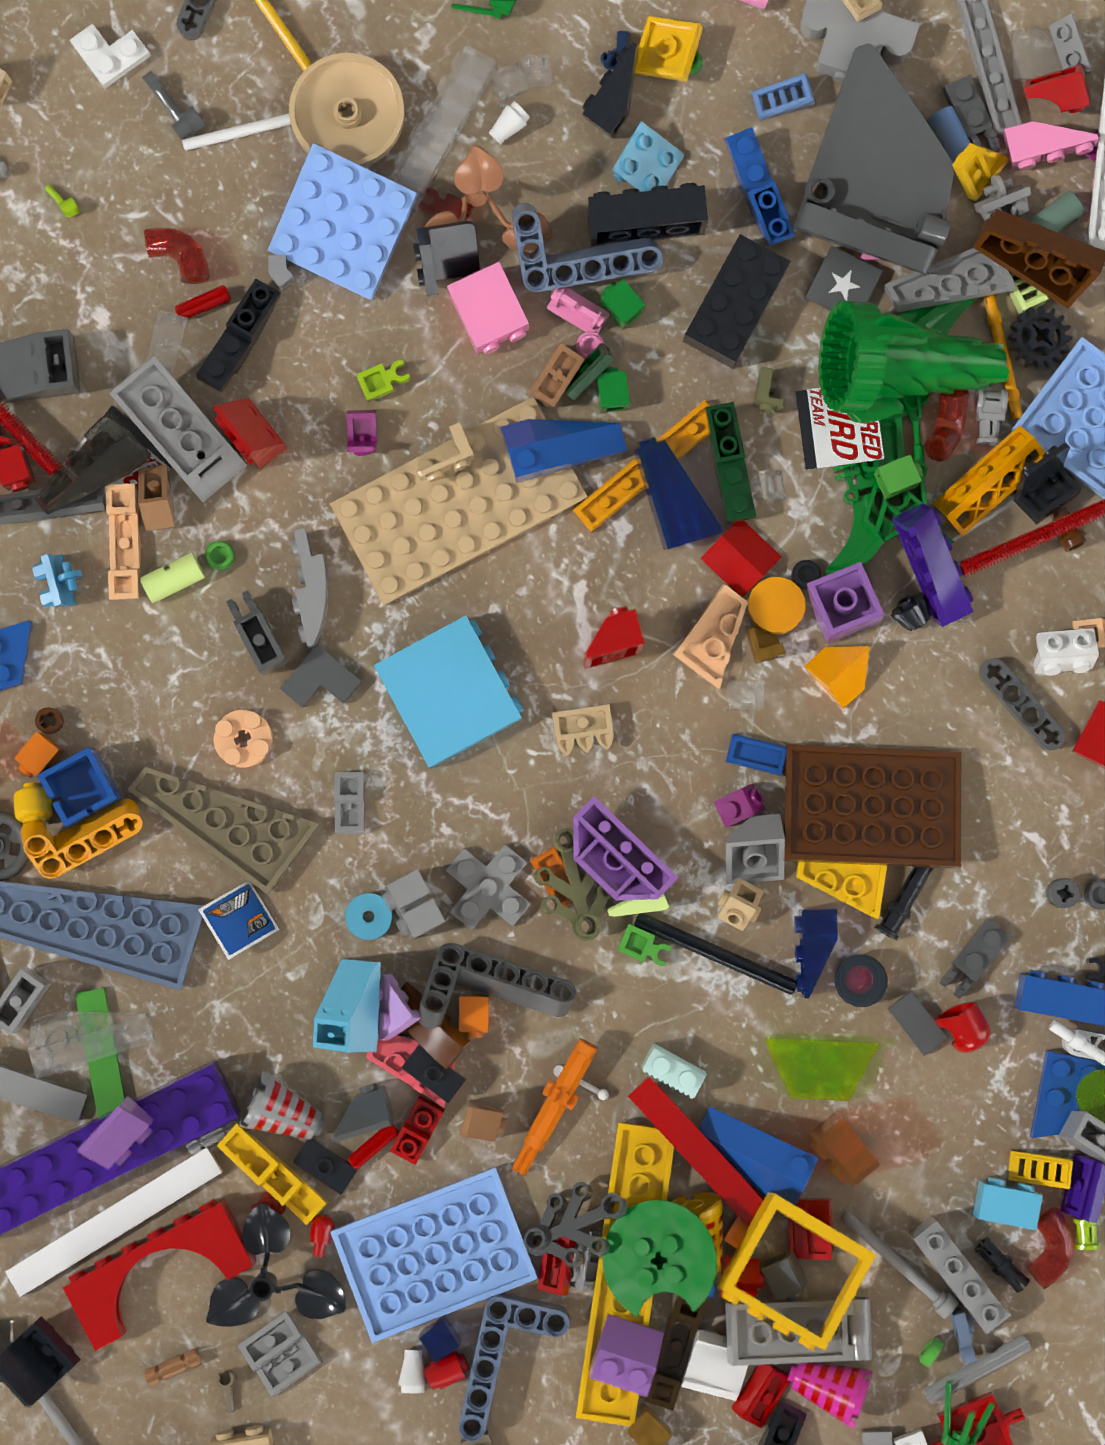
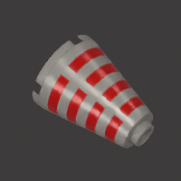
(280, 1110)

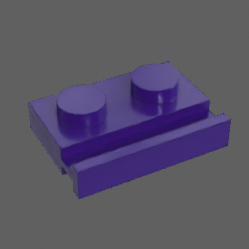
(1086, 1189)

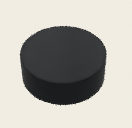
(805, 572)

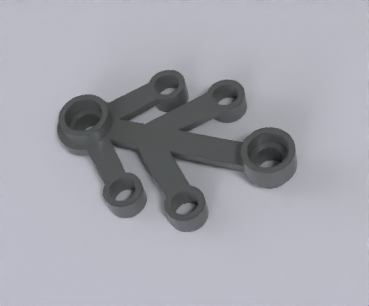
(571, 1224)

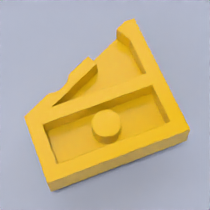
(975, 168)

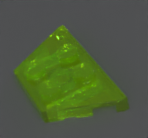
(820, 1066)

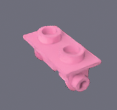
(577, 310)

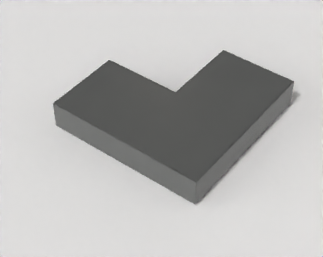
(316, 671)

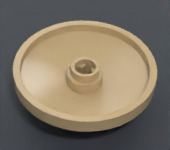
(347, 107)

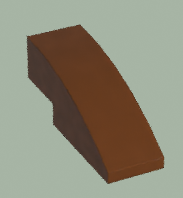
(441, 1043)

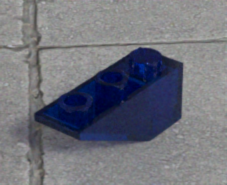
(817, 939)

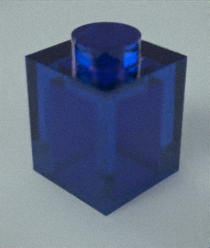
(440, 1338)

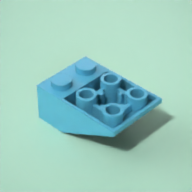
(350, 1009)

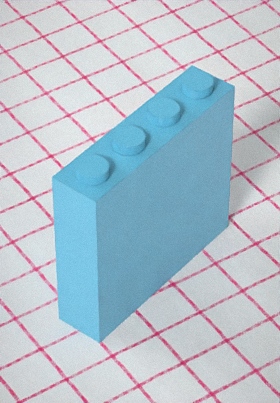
(449, 691)

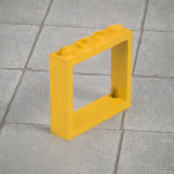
(759, 1310)

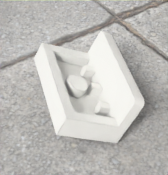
(1066, 651)

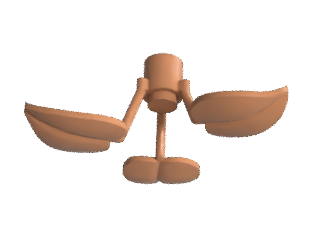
(476, 177)

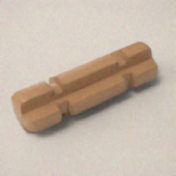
(172, 1367)

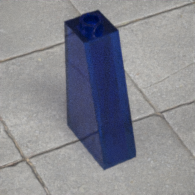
(673, 498)

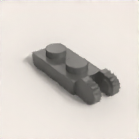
(971, 111)
(976, 955)

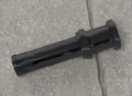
(900, 908)

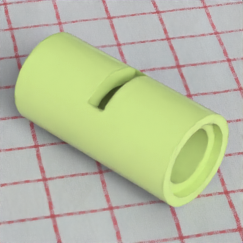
(170, 580)

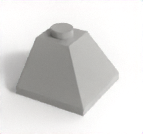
(756, 850)

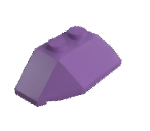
(617, 856)

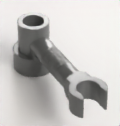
(184, 122)

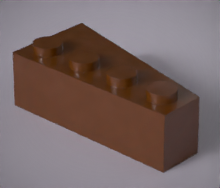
(1040, 256)

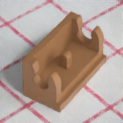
(555, 376)

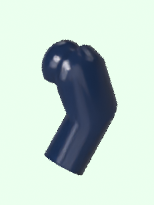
(609, 59)

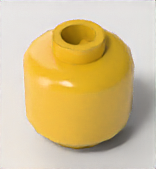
(32, 803)

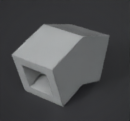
(279, 271)

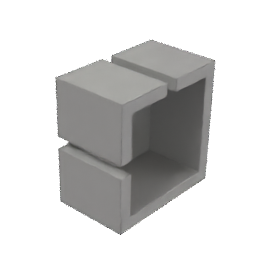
(412, 905)

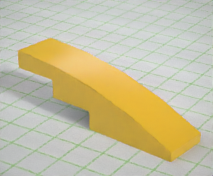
(272, 1173)

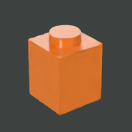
(38, 755)
(474, 1015)

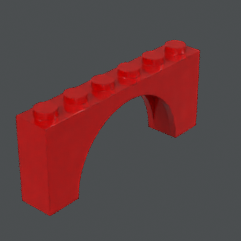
(97, 1293)

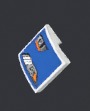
(238, 919)

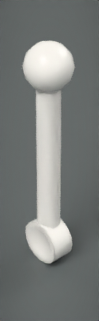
(603, 1094)

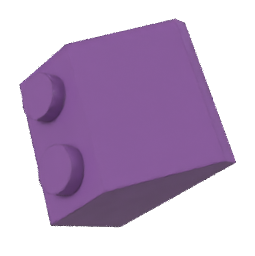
(844, 602)
(116, 1134)
(626, 1355)

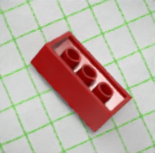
(616, 638)

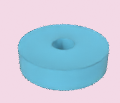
(355, 916)

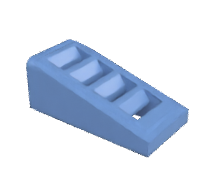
(791, 83)

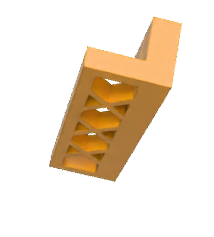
(988, 476)

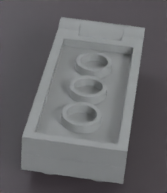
(178, 428)
(759, 1343)

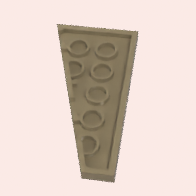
(241, 833)

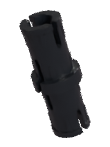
(1002, 1265)

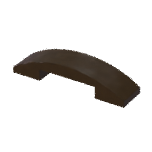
(674, 1353)

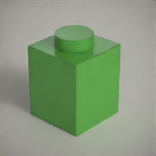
(898, 476)

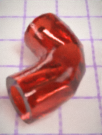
(182, 248)
(949, 425)
(1057, 1248)

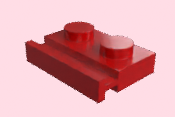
(803, 1241)

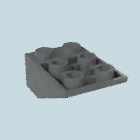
(39, 366)

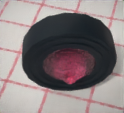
(861, 980)

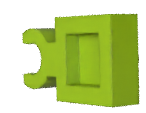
(377, 382)

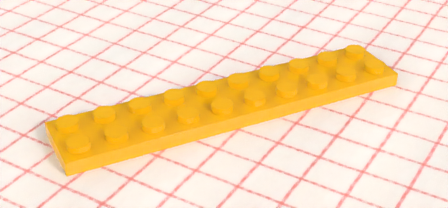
(639, 1175)

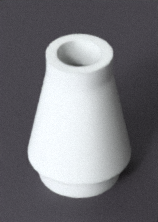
(509, 122)
(412, 1373)

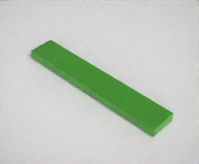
(105, 1072)

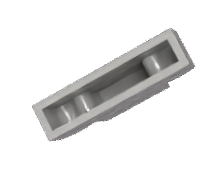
(842, 34)

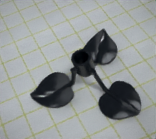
(236, 1305)

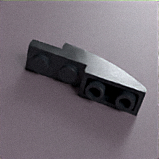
(239, 336)

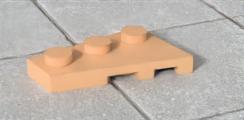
(711, 637)

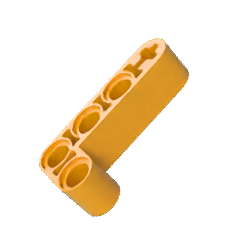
(122, 813)

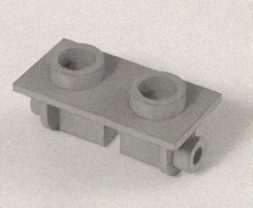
(1069, 43)
(585, 1275)

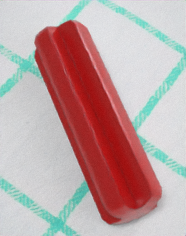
(203, 302)
(372, 1146)

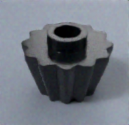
(912, 611)

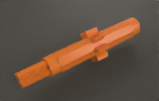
(559, 1096)

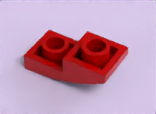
(417, 1130)

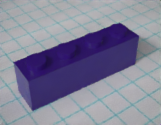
(933, 564)

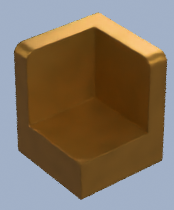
(764, 645)
(649, 1429)

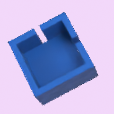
(81, 784)

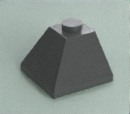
(365, 1114)

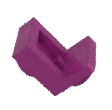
(362, 432)
(740, 805)

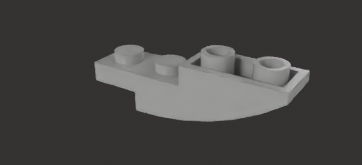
(311, 600)

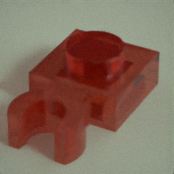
(450, 203)

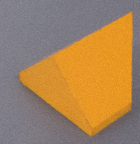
(841, 671)

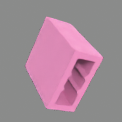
(488, 309)

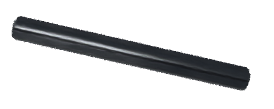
(715, 953)

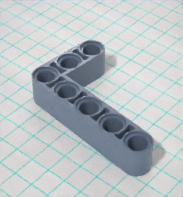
(576, 259)
(493, 1352)

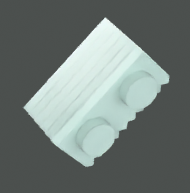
(673, 1071)

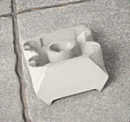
(708, 1367)

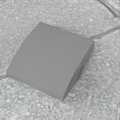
(280, 1353)

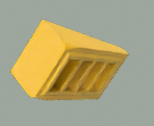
(1065, 1173)

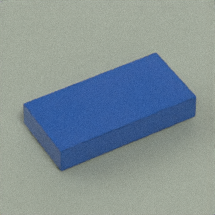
(756, 755)

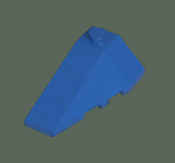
(555, 445)
(759, 1157)

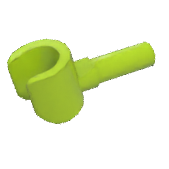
(68, 206)

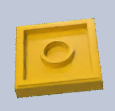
(668, 48)

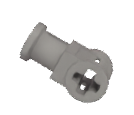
(990, 413)

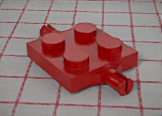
(996, 1428)

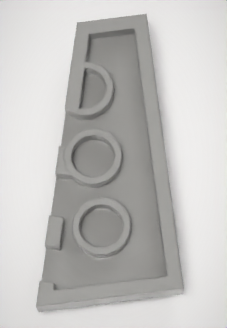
(950, 280)

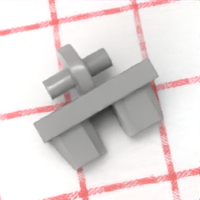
(1014, 197)

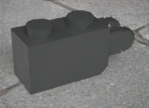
(258, 636)

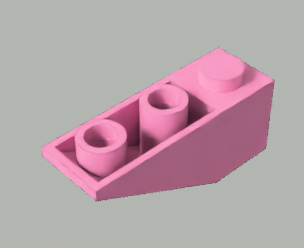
(1042, 142)

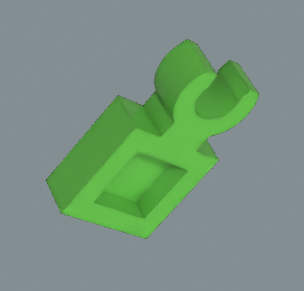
(639, 944)

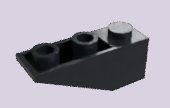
(612, 102)

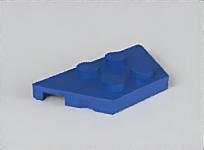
(13, 654)

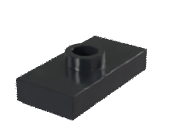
(433, 1075)
(325, 1165)

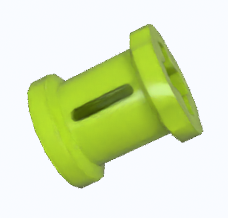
(1086, 1235)

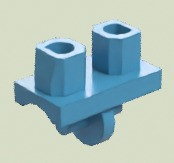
(60, 580)

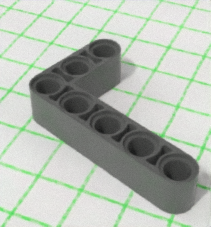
(490, 982)

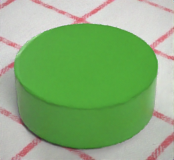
(219, 555)
(931, 1351)

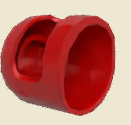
(967, 1026)

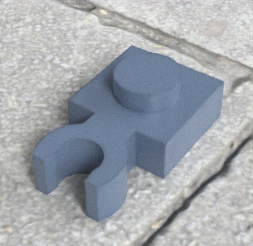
(962, 1328)

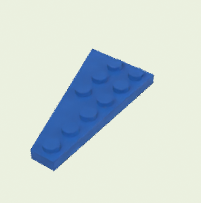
(1058, 1091)

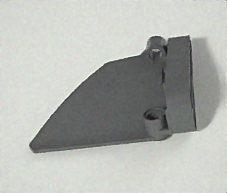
(880, 172)

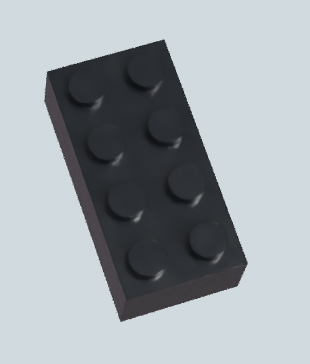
(647, 214)
(736, 301)

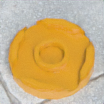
(776, 605)

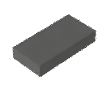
(917, 1023)

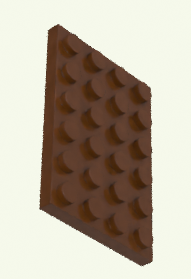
(872, 806)

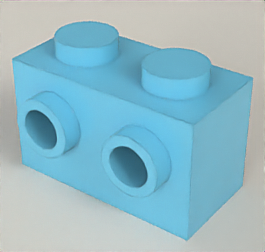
(1007, 1204)

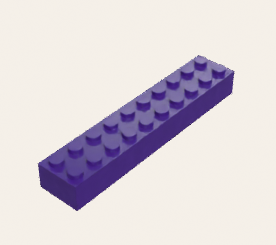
(59, 1173)

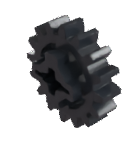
(1031, 330)

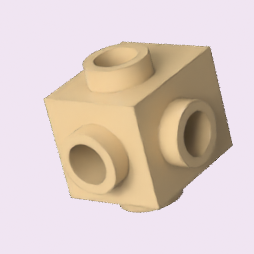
(738, 909)

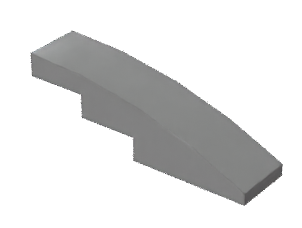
(40, 1093)

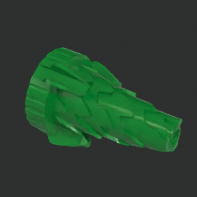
(879, 358)

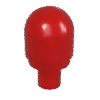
(320, 1234)

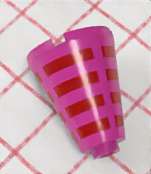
(832, 1388)

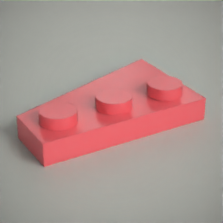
(392, 1056)

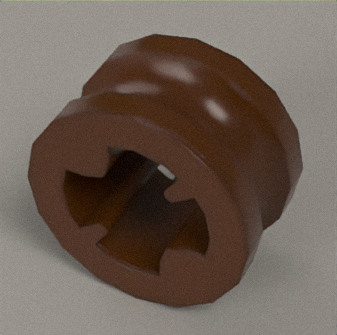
(47, 712)

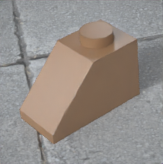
(155, 498)
(483, 1122)

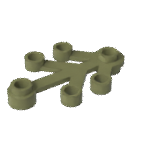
(575, 891)

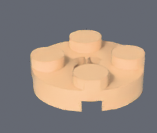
(229, 729)

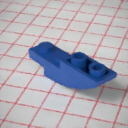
(758, 188)

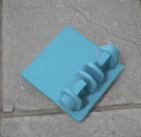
(647, 160)

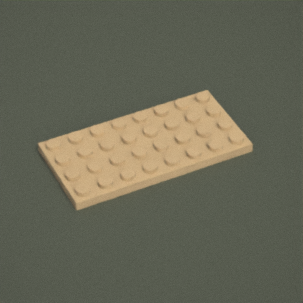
(422, 530)

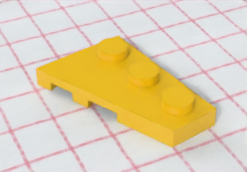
(850, 883)

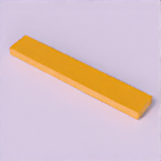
(628, 480)

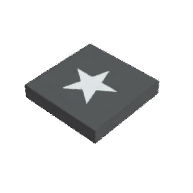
(842, 279)

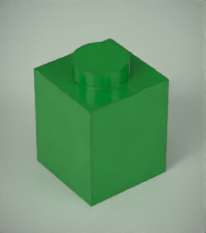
(622, 303)
(612, 390)

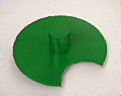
(659, 1250)

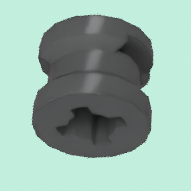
(1056, 893)

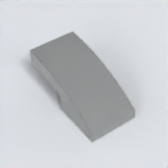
(349, 803)

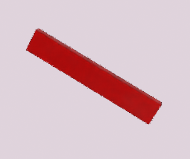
(697, 1149)

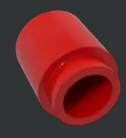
(447, 1370)

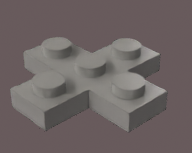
(488, 887)

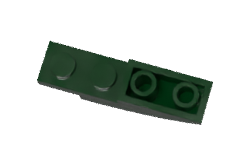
(730, 462)

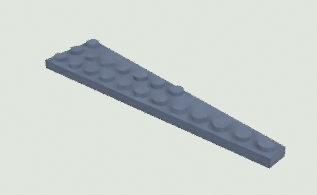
(105, 930)

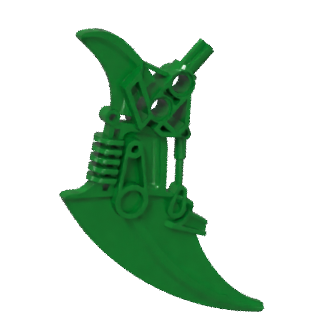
(869, 524)

